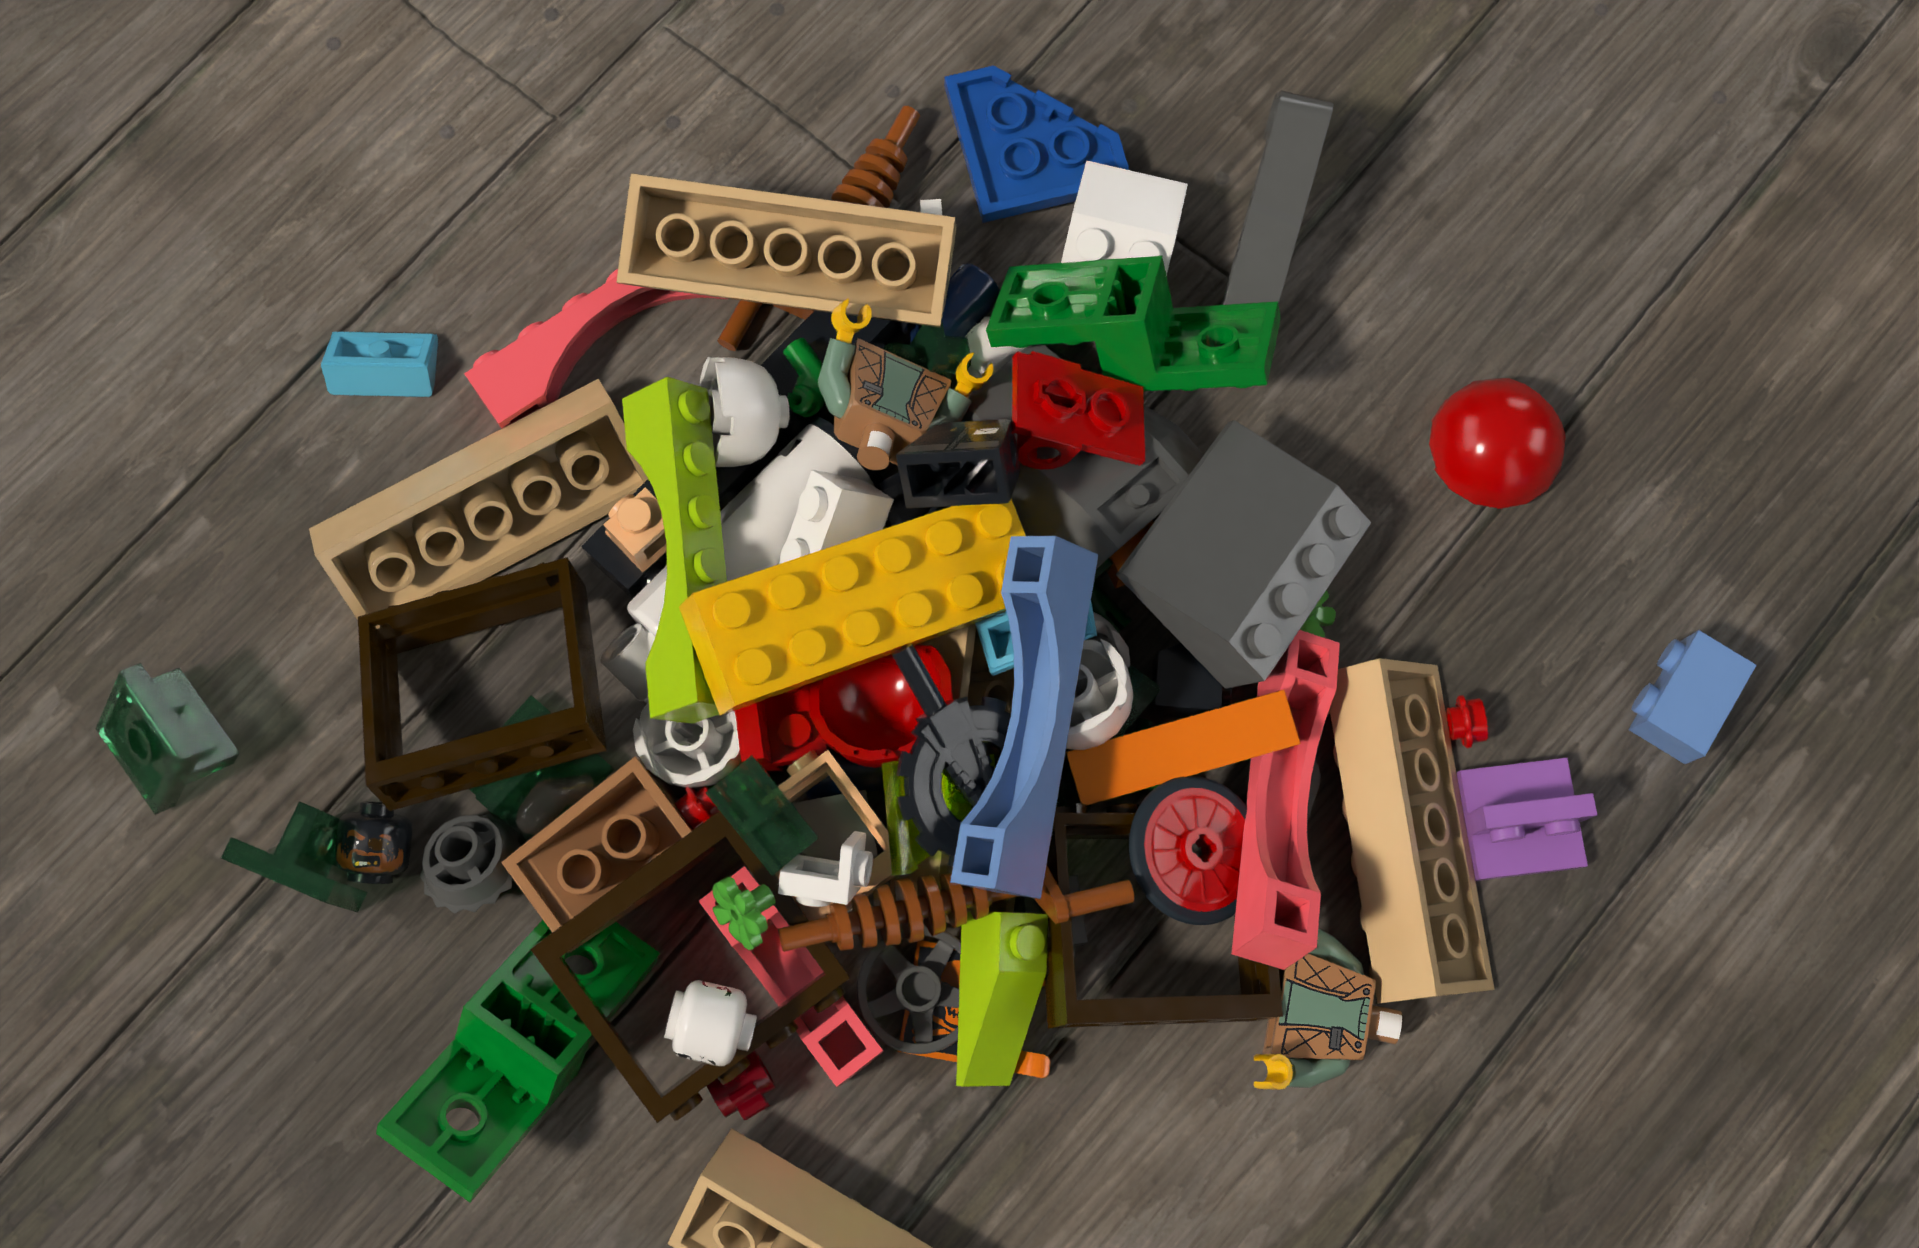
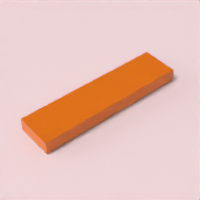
(1183, 748)

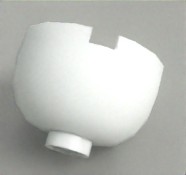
(742, 410)
(1101, 696)
(688, 752)

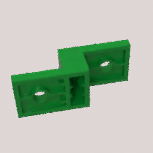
(1134, 324)
(509, 1059)

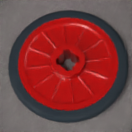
(1161, 853)

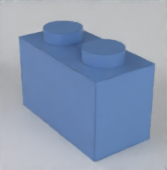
(1690, 696)

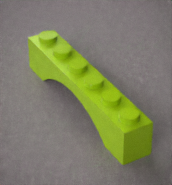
(673, 443)

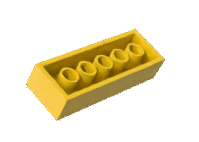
(850, 602)

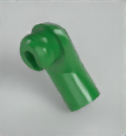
(806, 396)

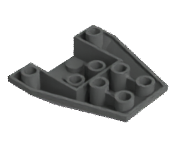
(1092, 497)

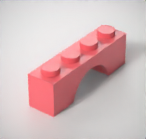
(832, 1036)

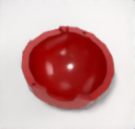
(1497, 443)
(872, 709)

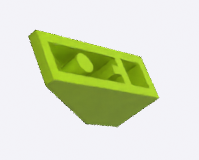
(998, 991)

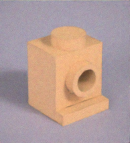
(638, 528)

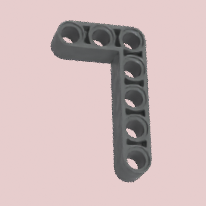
(1278, 198)

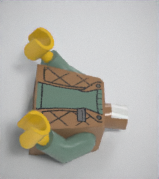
(883, 398)
(1323, 1019)

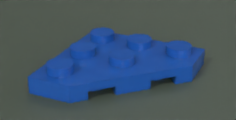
(1023, 144)

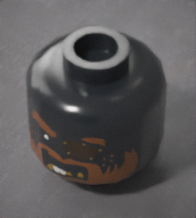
(373, 844)

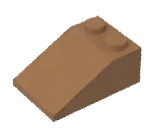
(600, 845)

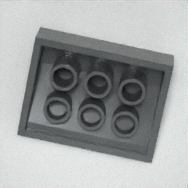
(1243, 554)

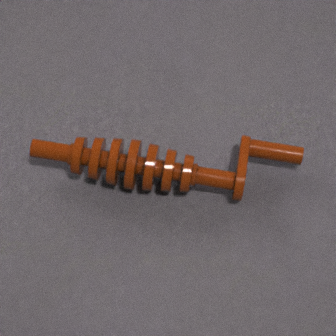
(867, 184)
(932, 906)

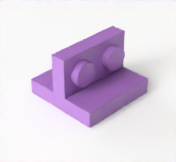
(1524, 819)

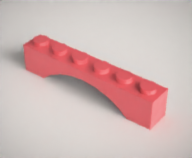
(538, 363)
(1276, 883)

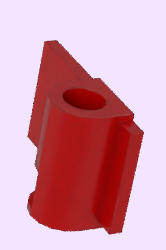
(1073, 412)

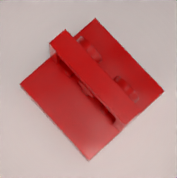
(778, 730)

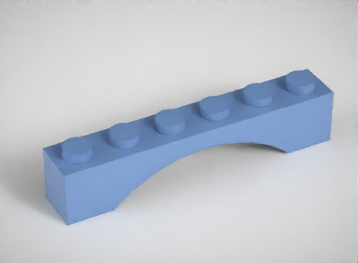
(1010, 828)

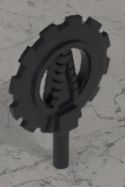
(947, 744)

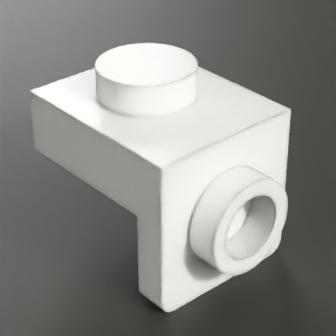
(823, 881)

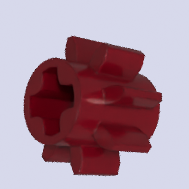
(745, 1091)

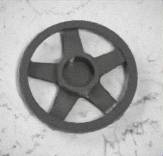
(917, 990)

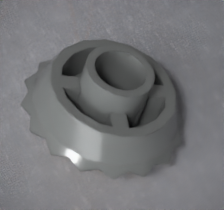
(465, 861)

